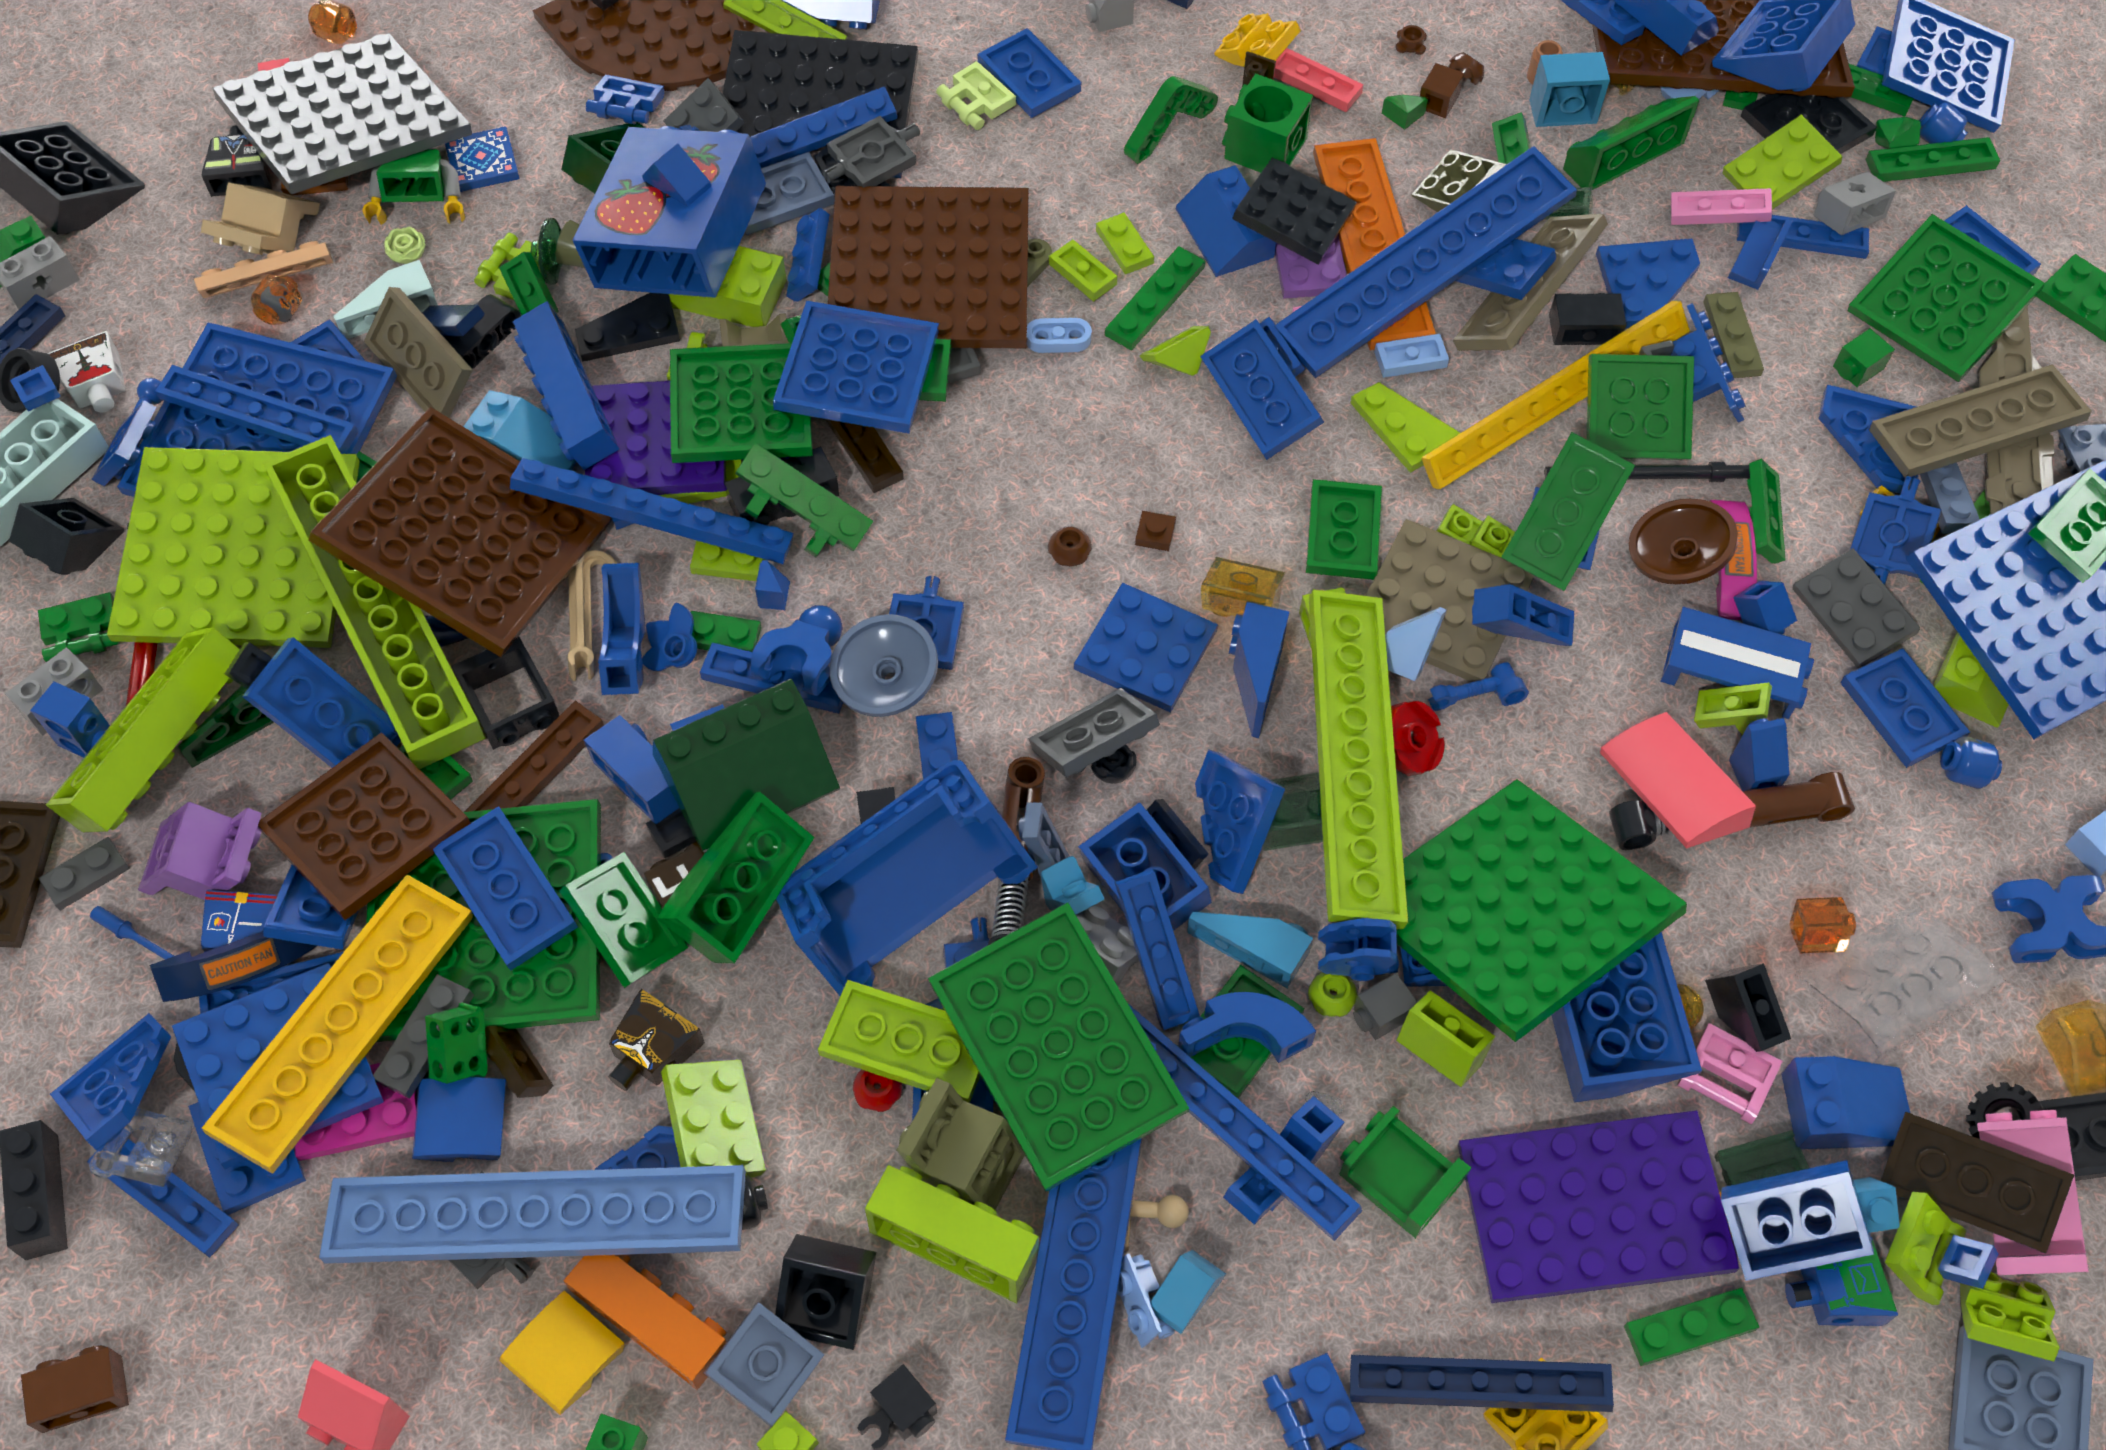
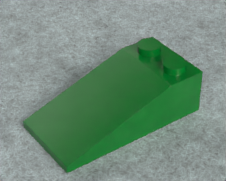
(736, 881)

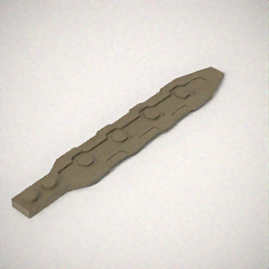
(2027, 465)

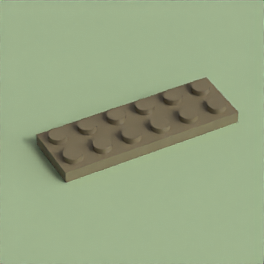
(1504, 319)
(1979, 421)

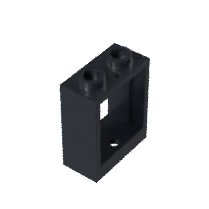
(488, 667)

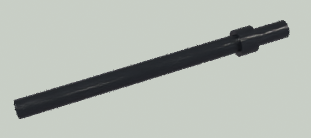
(1713, 471)

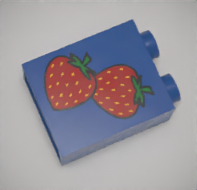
(651, 241)

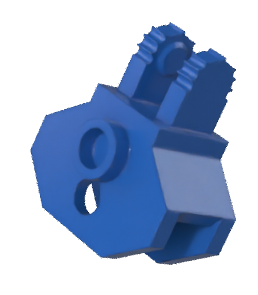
(1359, 948)

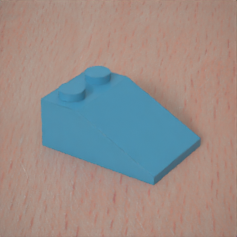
(518, 429)

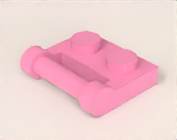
(1737, 1063)

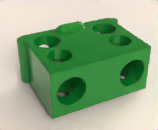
(456, 1043)

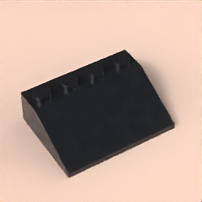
(62, 176)

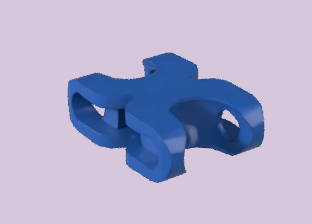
(2055, 917)

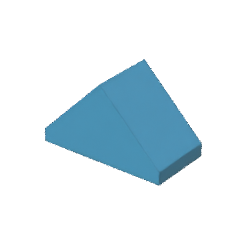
(1186, 1290)

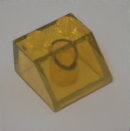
(1234, 583)

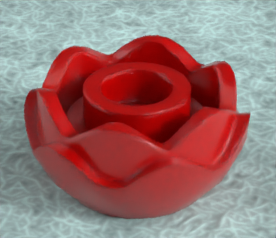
(872, 1098)

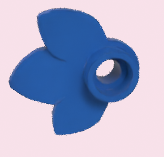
(671, 640)

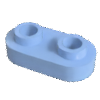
(1058, 334)

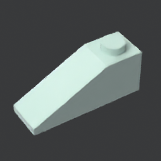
(360, 312)

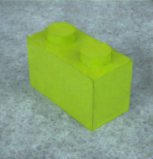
(1445, 1038)

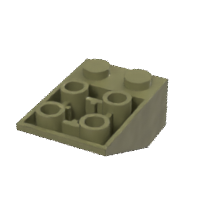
(1453, 178)

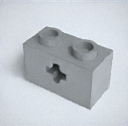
(1854, 203)
(36, 270)

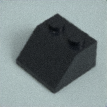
(63, 533)
(825, 1290)

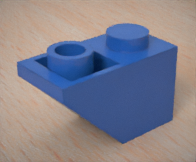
(1762, 755)

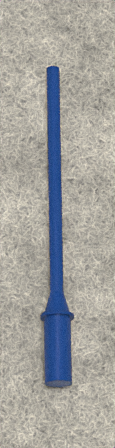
(124, 929)

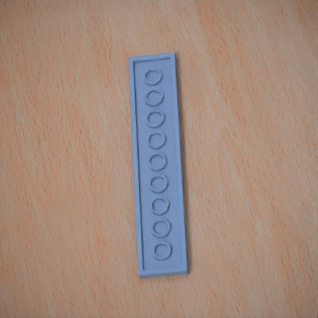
(534, 1214)

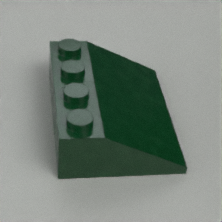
(742, 750)

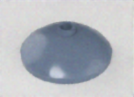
(878, 648)

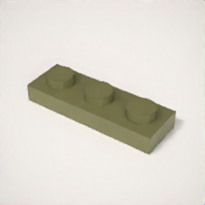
(1733, 334)

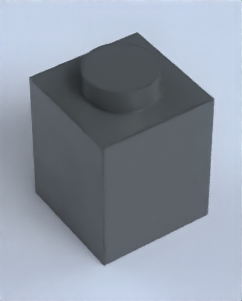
(1383, 1006)

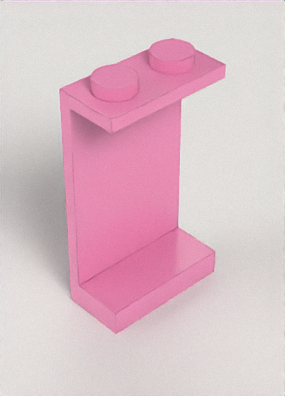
(2047, 1141)

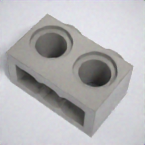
(63, 669)

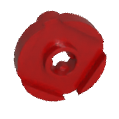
(1428, 747)

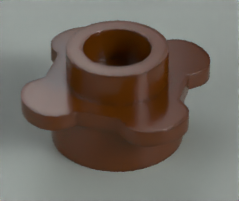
(1411, 40)

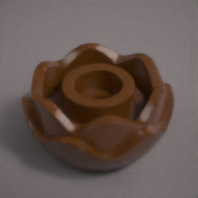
(1469, 66)
(1068, 555)

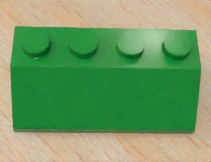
(1630, 142)

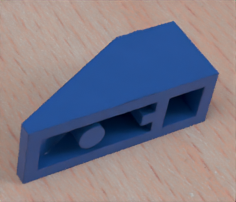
(1522, 615)

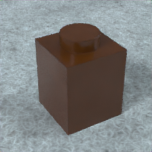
(1442, 89)

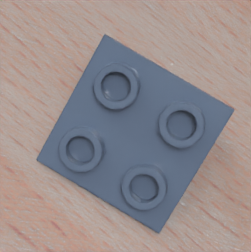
(2083, 446)

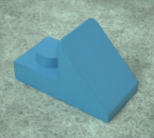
(1066, 884)

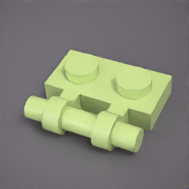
(984, 91)

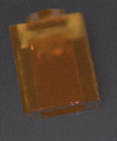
(1822, 925)

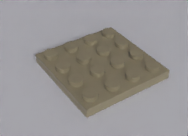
(1438, 571)

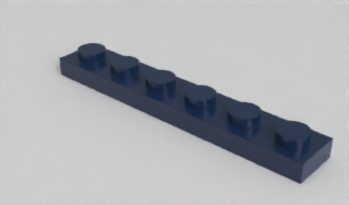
(1481, 1383)

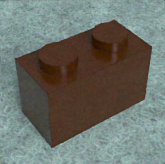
(74, 1388)

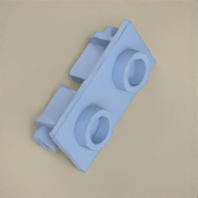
(1135, 1285)

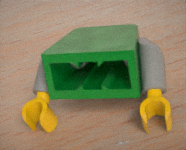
(414, 179)

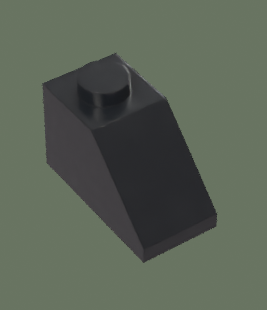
(1749, 1006)

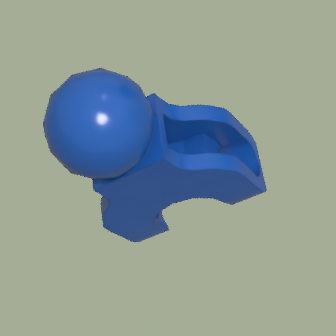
(800, 648)

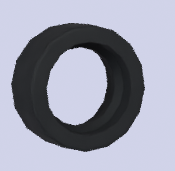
(17, 363)

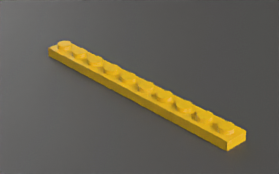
(1544, 400)

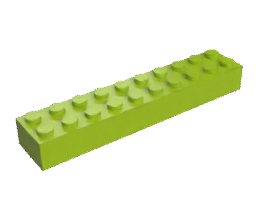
(383, 627)

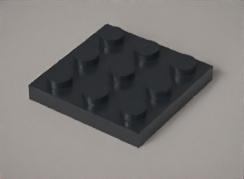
(1832, 117)
(1294, 210)

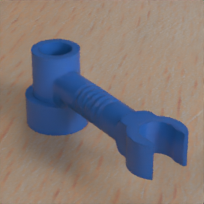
(1503, 682)

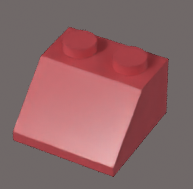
(348, 1411)

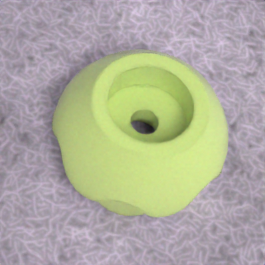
(404, 245)

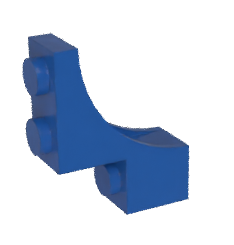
(622, 629)

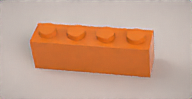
(648, 1314)

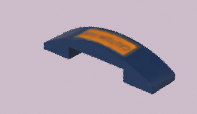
(224, 966)

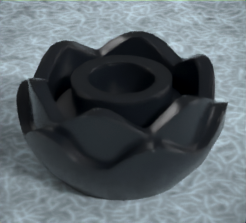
(1115, 767)

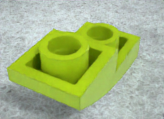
(1485, 534)

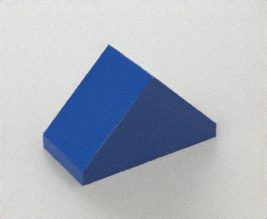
(677, 176)

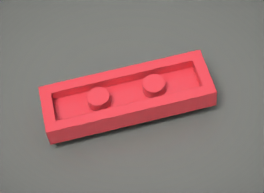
(1317, 80)

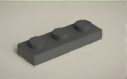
(408, 1056)

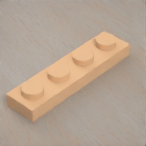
(250, 273)

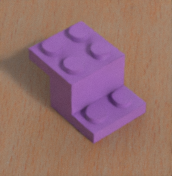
(201, 851)

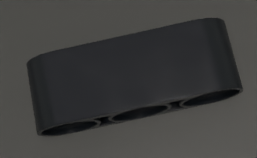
(487, 332)

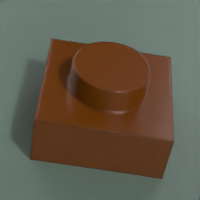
(1155, 531)

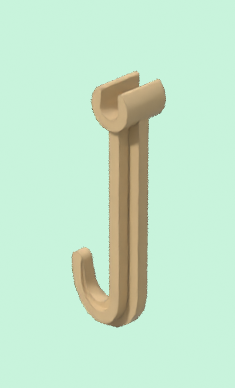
(580, 612)

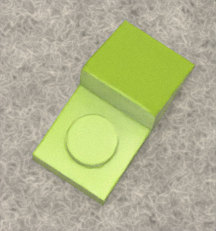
(1732, 706)

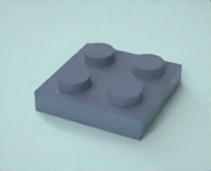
(764, 1364)

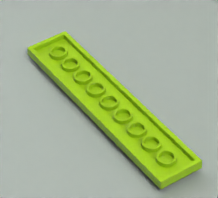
(1356, 759)

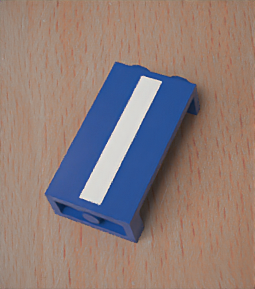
(1738, 656)

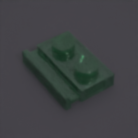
(1761, 1159)

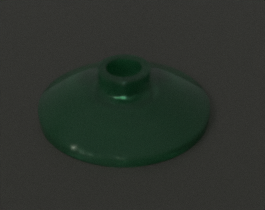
(545, 250)

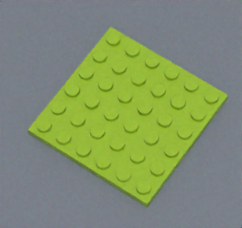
(218, 553)

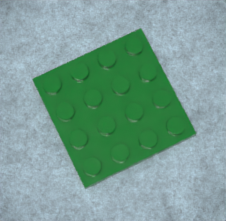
(1945, 297)
(726, 404)

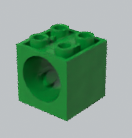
(1266, 123)

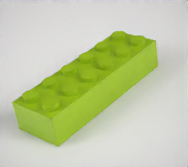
(146, 733)

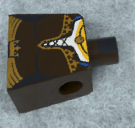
(649, 1040)

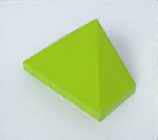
(1181, 351)

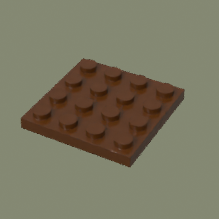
(363, 825)

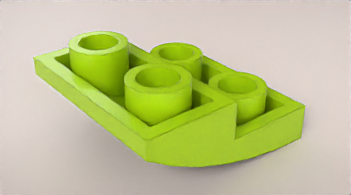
(2010, 1316)

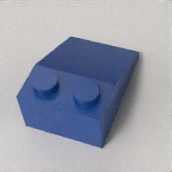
(1257, 651)
(1844, 1102)

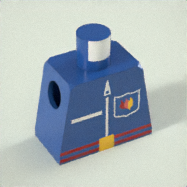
(233, 916)

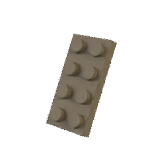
(418, 353)

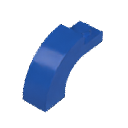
(1249, 1016)
(1310, 1133)

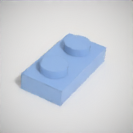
(1411, 355)

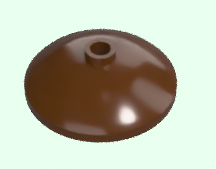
(1683, 541)

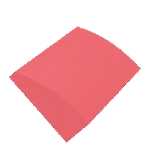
(1679, 781)

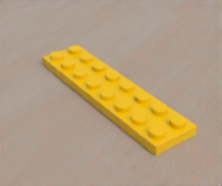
(337, 1024)

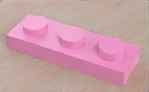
(1721, 206)

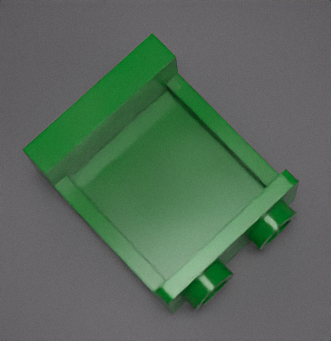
(1401, 1172)

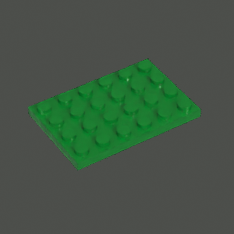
(1058, 1046)

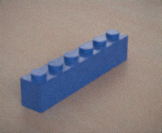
(564, 386)

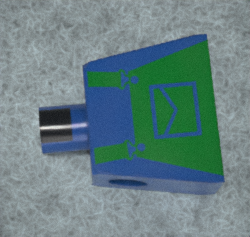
(1845, 1293)

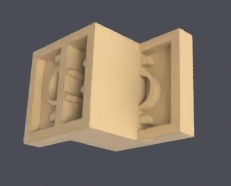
(259, 219)

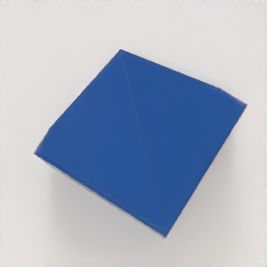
(771, 587)

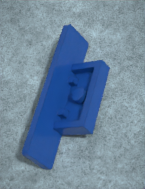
(1708, 371)

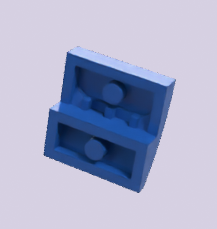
(459, 1119)

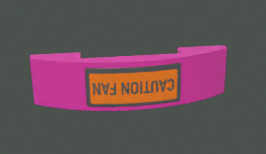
(1742, 568)

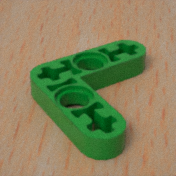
(1172, 97)

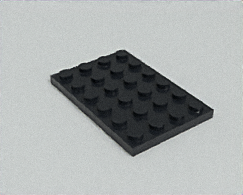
(792, 76)

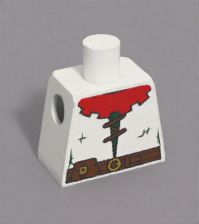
(91, 371)

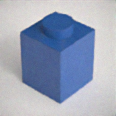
(1766, 606)

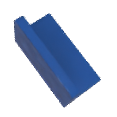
(1758, 254)

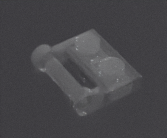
(153, 1153)

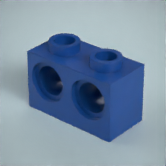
(70, 719)

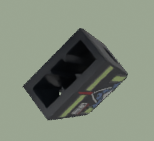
(233, 161)

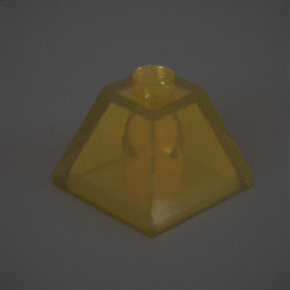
(2077, 1044)

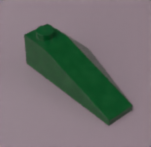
(224, 728)

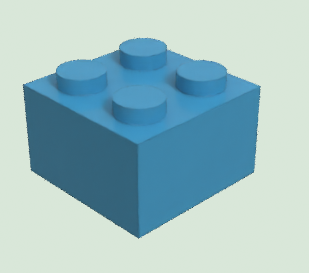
(1569, 89)

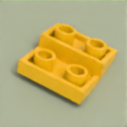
(1258, 36)
(561, 1352)
(1546, 1428)

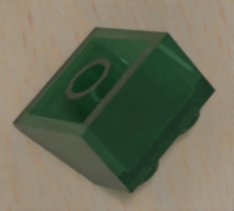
(1298, 815)

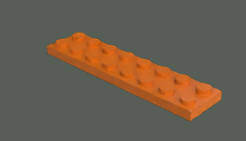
(1375, 222)

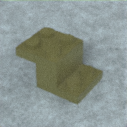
(961, 1146)

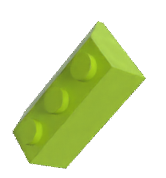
(1968, 686)

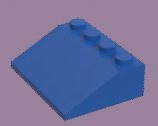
(1787, 42)
(1627, 1029)

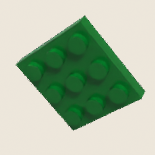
(1641, 405)

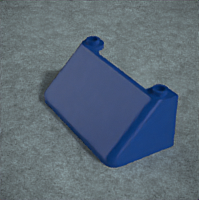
(899, 874)

